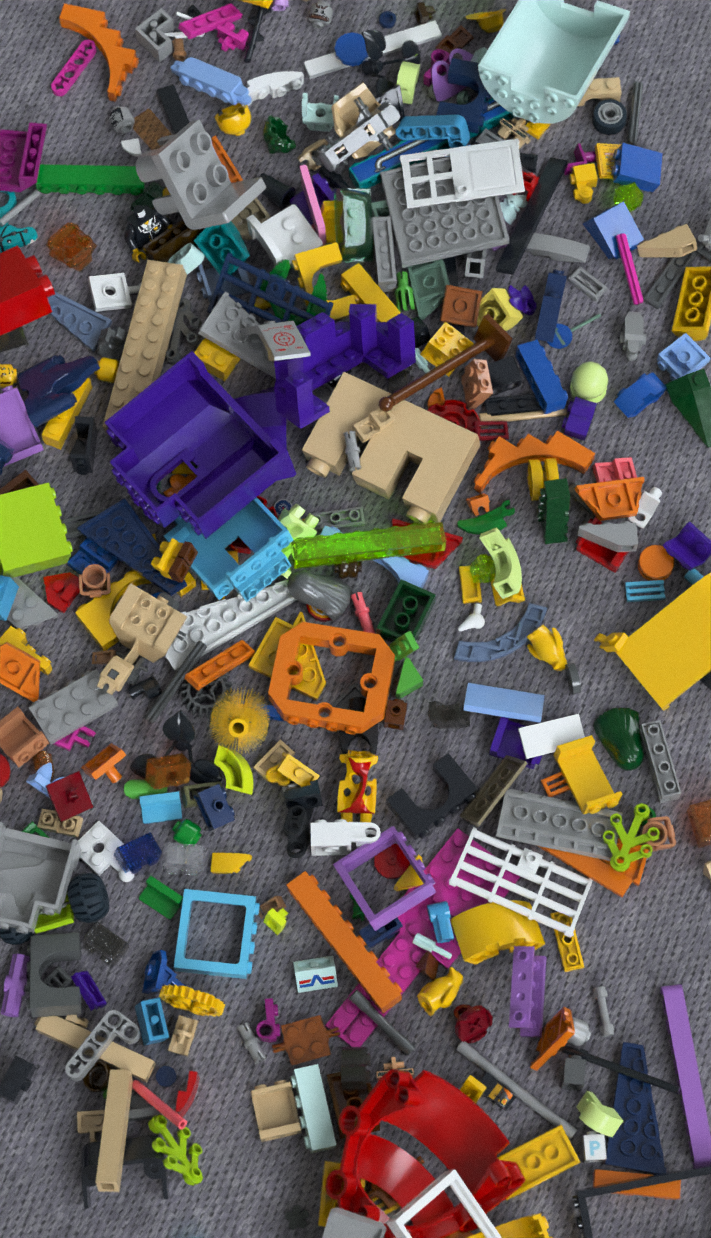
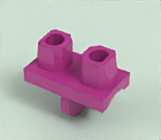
(230, 39)

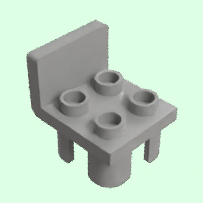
(195, 179)

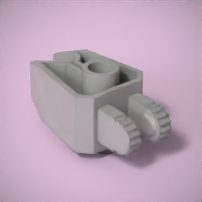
(633, 335)

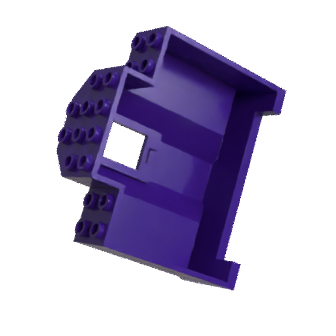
(196, 421)

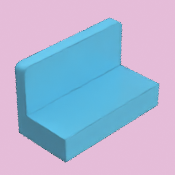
(161, 807)

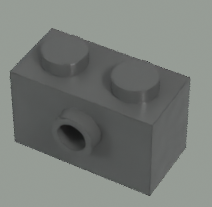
(572, 1073)

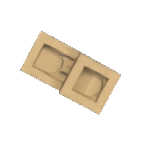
(374, 424)

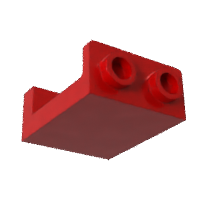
(600, 554)

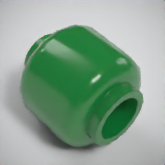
(186, 832)

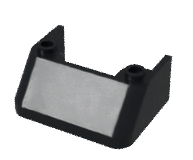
(136, 1151)

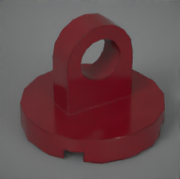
(472, 1023)

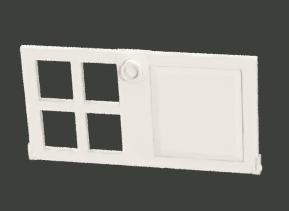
(476, 172)

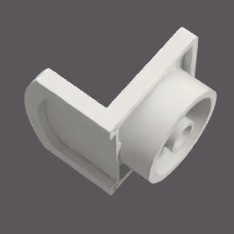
(284, 234)

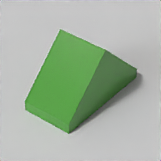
(409, 680)

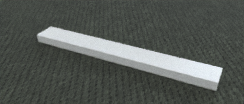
(394, 42)

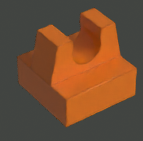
(477, 501)

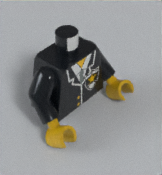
(143, 227)

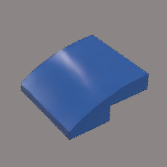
(91, 554)

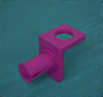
(581, 157)

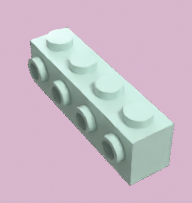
(314, 1109)

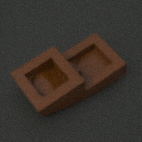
(457, 39)

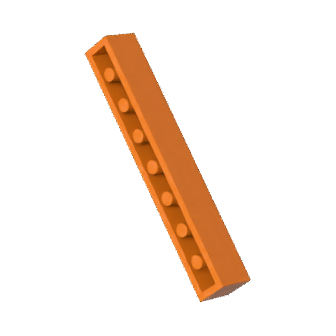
(344, 942)

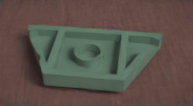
(428, 285)

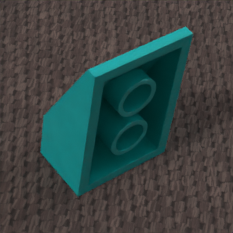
(218, 242)

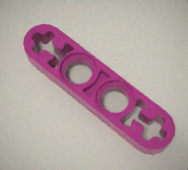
(70, 66)

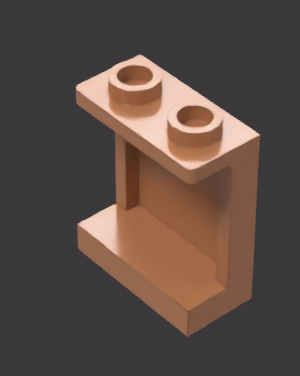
(20, 738)

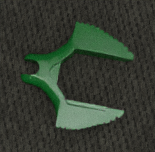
(318, 291)

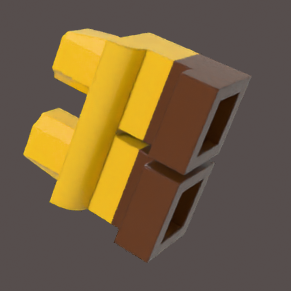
(175, 559)

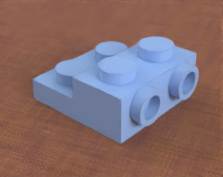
(682, 357)

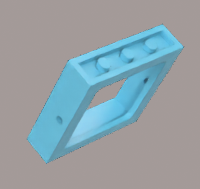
(238, 970)

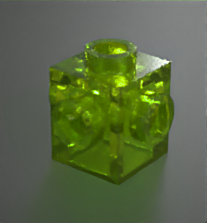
(630, 195)
(483, 569)

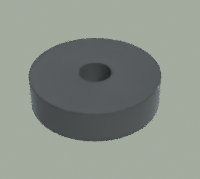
(573, 678)

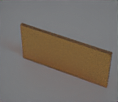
(150, 128)

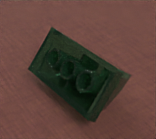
(354, 224)

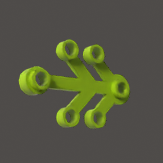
(629, 840)
(191, 1173)

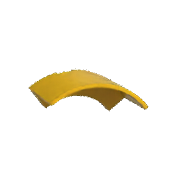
(494, 928)

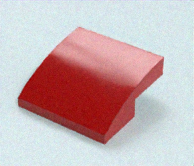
(186, 1098)

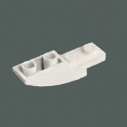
(274, 83)

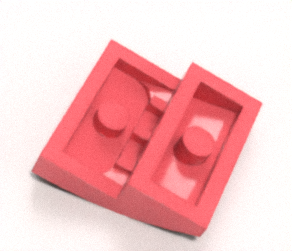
(616, 470)

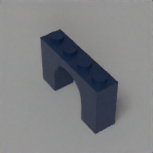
(467, 74)

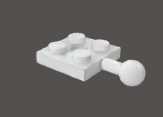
(116, 283)
(101, 861)

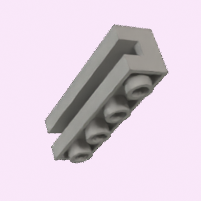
(384, 254)
(660, 761)

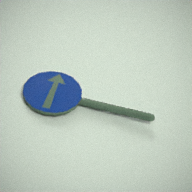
(563, 334)

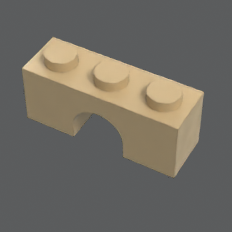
(603, 89)

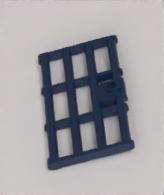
(274, 292)

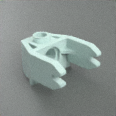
(311, 111)

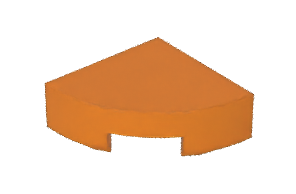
(436, 397)

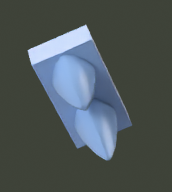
(42, 778)

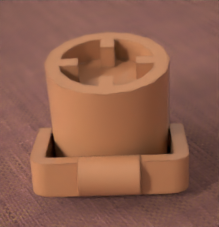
(95, 581)
(665, 832)

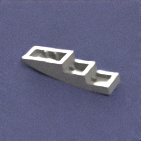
(558, 248)

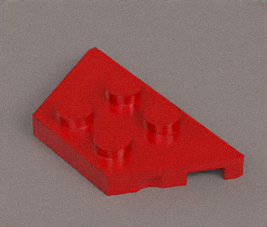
(432, 559)

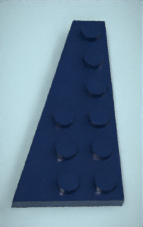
(128, 540)
(637, 1140)

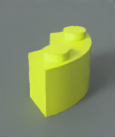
(236, 770)

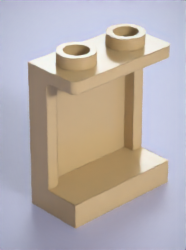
(275, 1111)

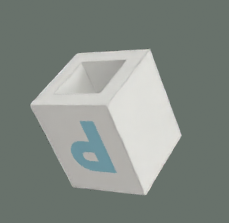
(594, 1147)

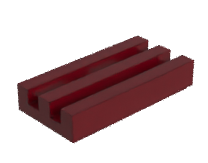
(476, 424)

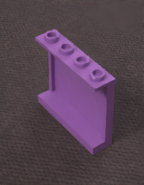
(16, 426)

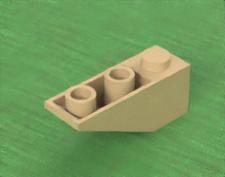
(670, 244)

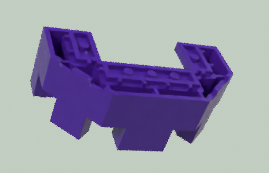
(336, 349)

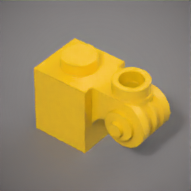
(583, 178)

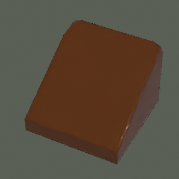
(428, 966)

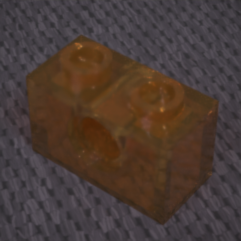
(168, 771)

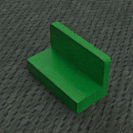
(161, 898)

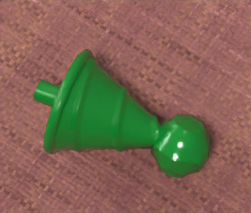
(357, 912)

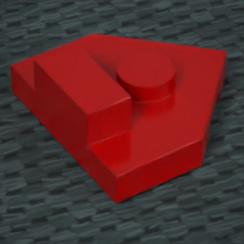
(61, 590)

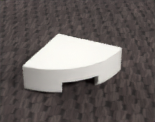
(132, 147)

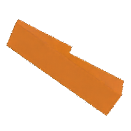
(667, 1190)

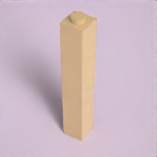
(114, 1055)
(114, 1131)

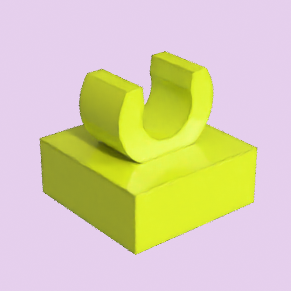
(275, 920)

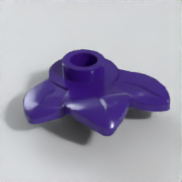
(522, 299)

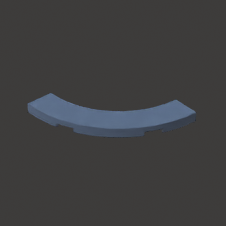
(504, 644)

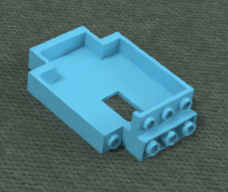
(217, 568)

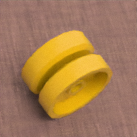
(537, 477)

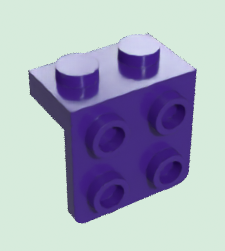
(322, 193)

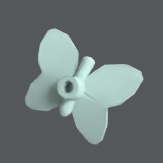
(511, 204)

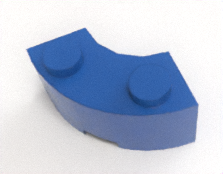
(640, 394)

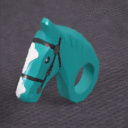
(10, 235)

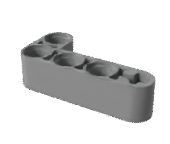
(99, 1047)

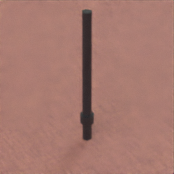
(621, 1069)

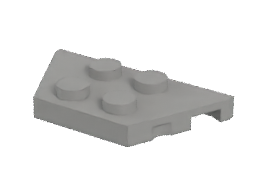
(28, 608)

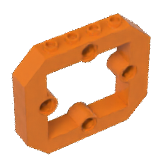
(326, 636)

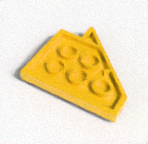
(264, 659)

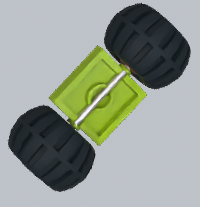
(84, 899)

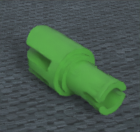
(404, 291)
(136, 788)

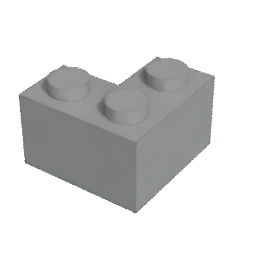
(152, 34)

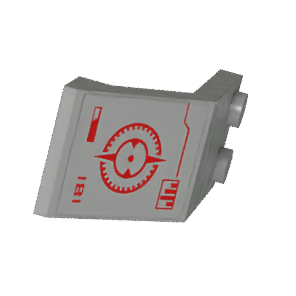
(280, 339)

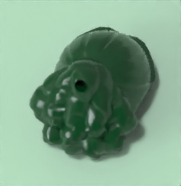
(276, 137)

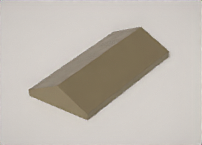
(493, 790)

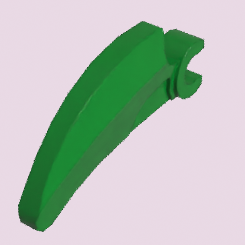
(487, 521)

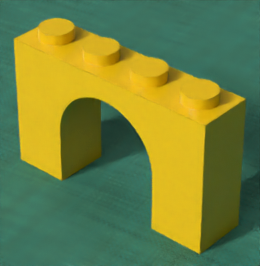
(313, 260)

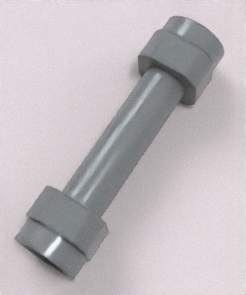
(600, 994)

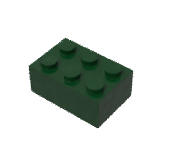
(406, 612)

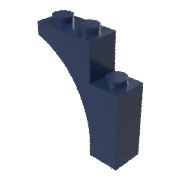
(551, 306)

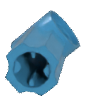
(440, 917)

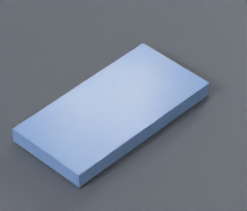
(504, 702)

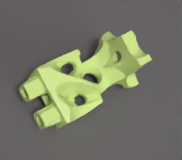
(297, 527)

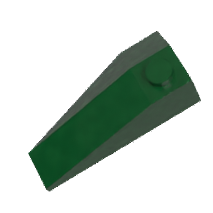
(693, 399)

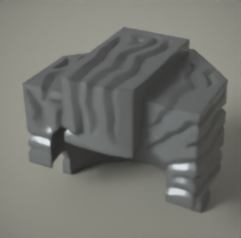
(111, 342)

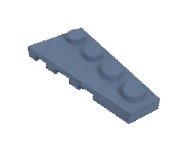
(78, 319)

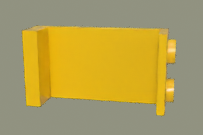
(585, 776)

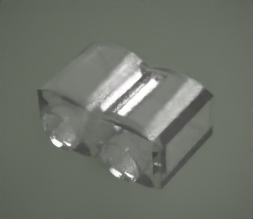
(183, 858)

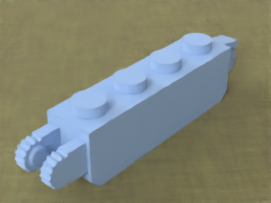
(211, 81)

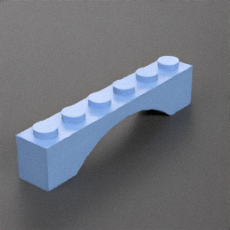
(398, 566)

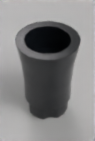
(277, 191)

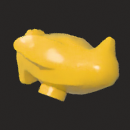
(547, 647)
(440, 991)

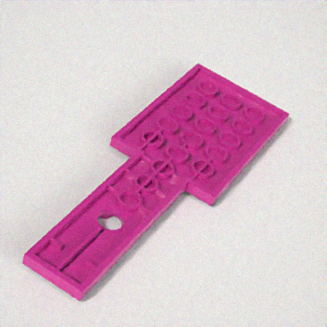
(402, 954)

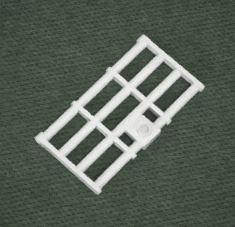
(527, 869)

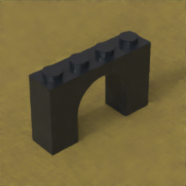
(420, 821)

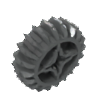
(193, 703)

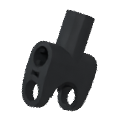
(369, 735)
(297, 830)

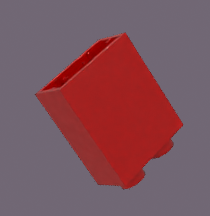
(22, 290)

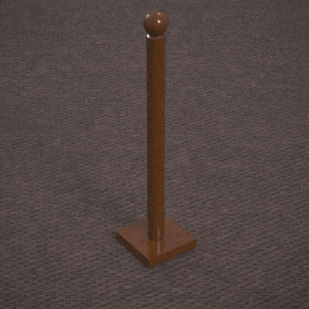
(488, 338)

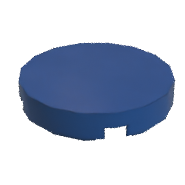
(351, 49)

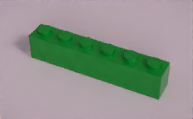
(89, 179)

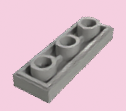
(347, 518)

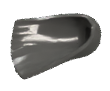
(321, 592)

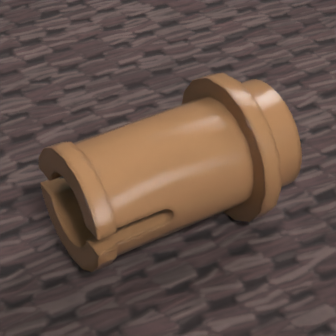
(178, 49)

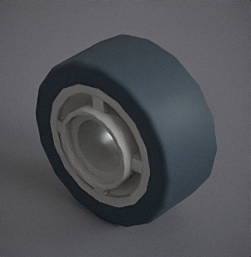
(609, 125)

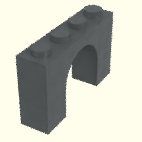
(44, 951)

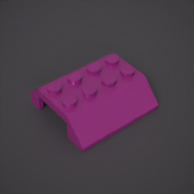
(21, 157)

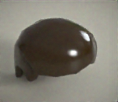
(98, 1077)

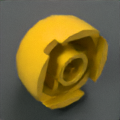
(234, 119)

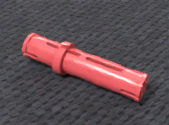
(362, 613)

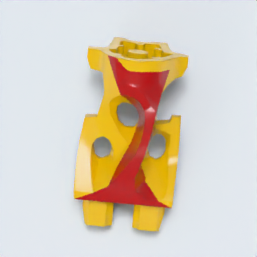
(357, 802)

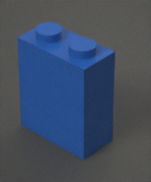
(637, 166)

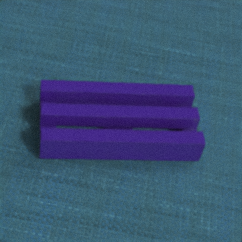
(89, 990)

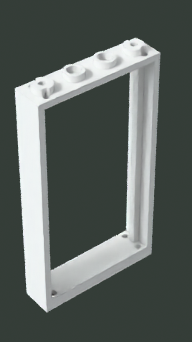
(447, 1178)

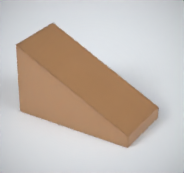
(103, 657)
(276, 903)

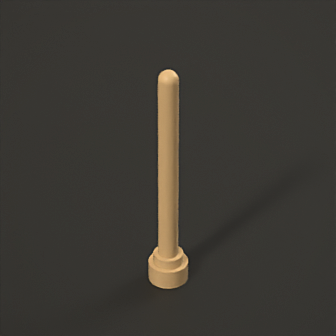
(520, 416)

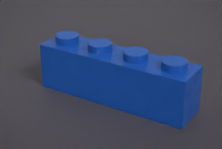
(541, 376)

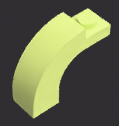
(507, 565)

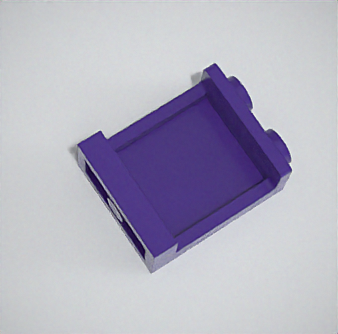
(508, 742)

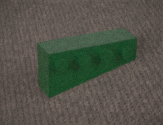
(553, 510)

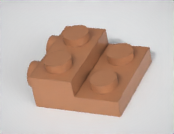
(476, 383)

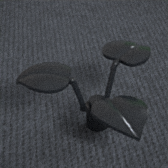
(375, 44)
(182, 733)

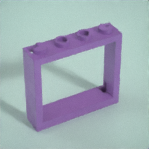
(367, 852)

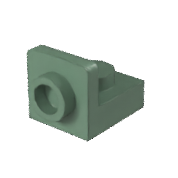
(380, 209)

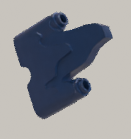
(52, 384)

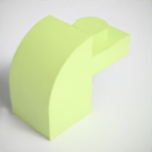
(407, 80)
(597, 1116)

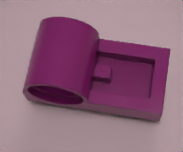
(437, 54)
(271, 1012)

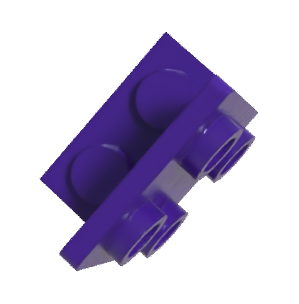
(689, 547)

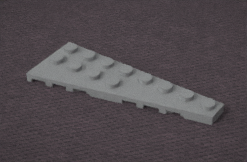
(224, 329)

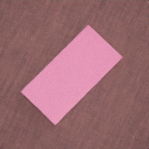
(312, 203)

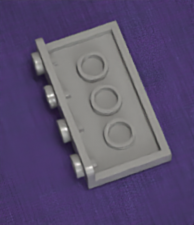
(72, 706)

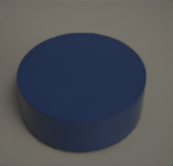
(387, 19)
(166, 1076)

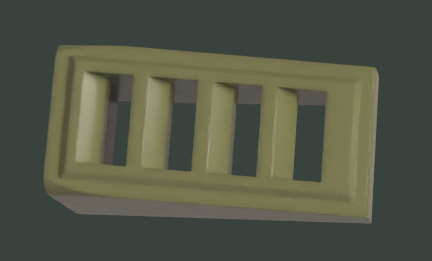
(193, 788)

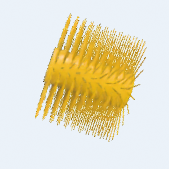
(239, 721)

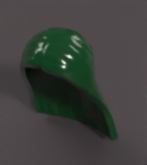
(621, 737)

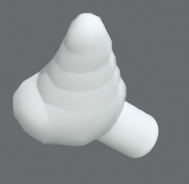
(474, 620)

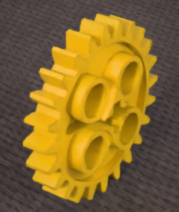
(181, 997)

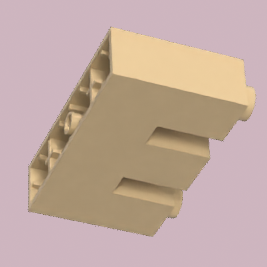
(417, 436)

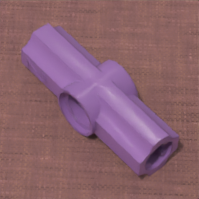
(15, 985)

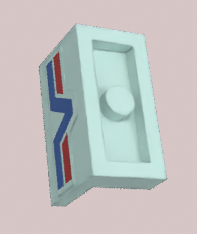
(315, 974)

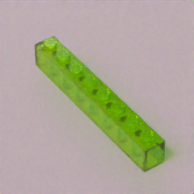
(368, 545)

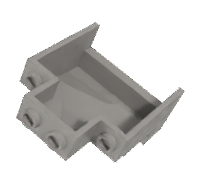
(33, 877)

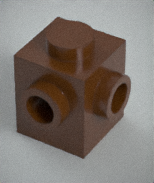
(395, 714)

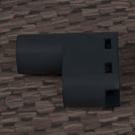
(148, 686)

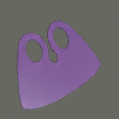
(443, 89)

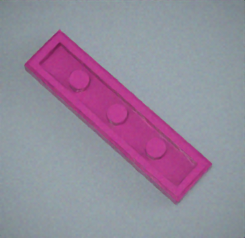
(209, 21)

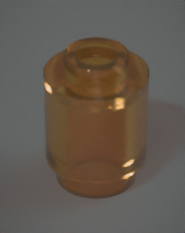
(41, 759)

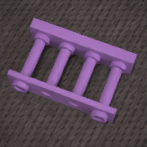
(527, 991)

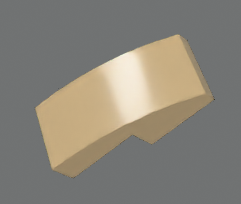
(49, 822)

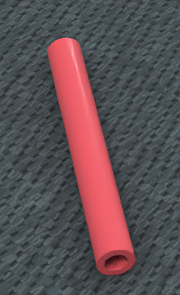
(159, 1105)

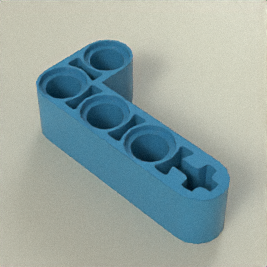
(435, 127)

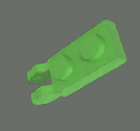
(404, 646)

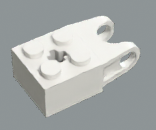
(340, 836)

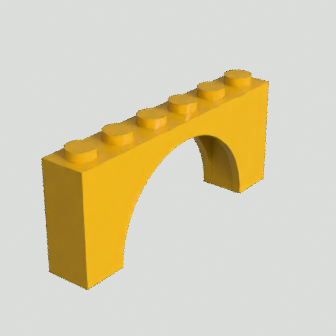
(96, 613)

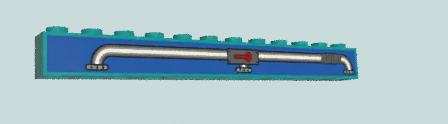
(367, 173)

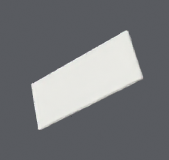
(546, 736)

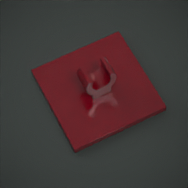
(69, 796)

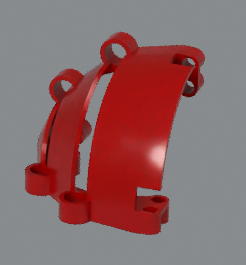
(448, 1126)

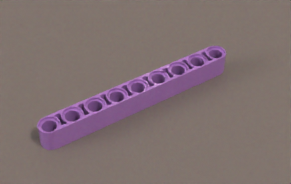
(688, 1074)

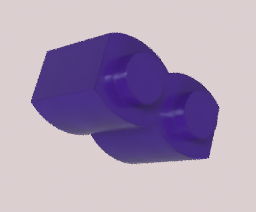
(579, 419)

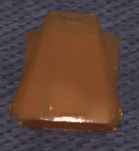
(71, 246)

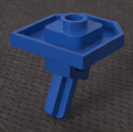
(158, 974)

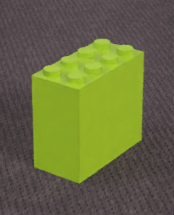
(31, 532)

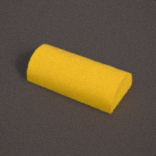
(694, 304)

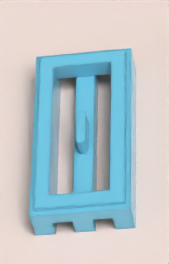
(661, 596)

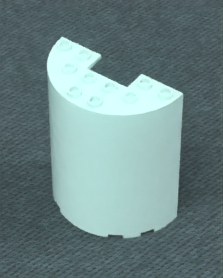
(549, 57)

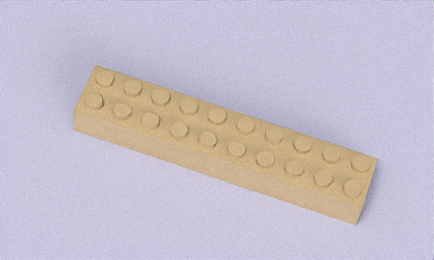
(148, 332)

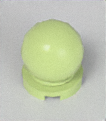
(589, 382)

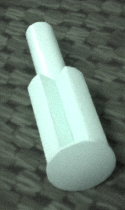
(421, 361)
(429, 945)

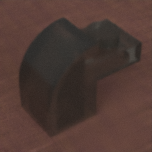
(448, 716)

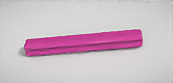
(629, 269)

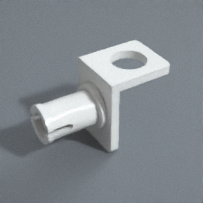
(647, 506)

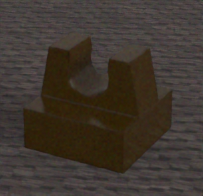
(423, 13)

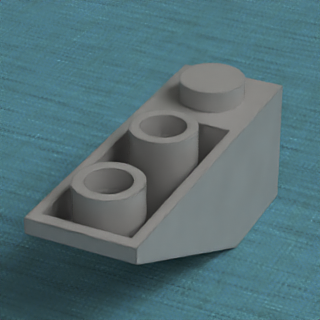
(616, 537)

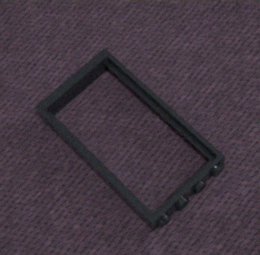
(580, 1196)

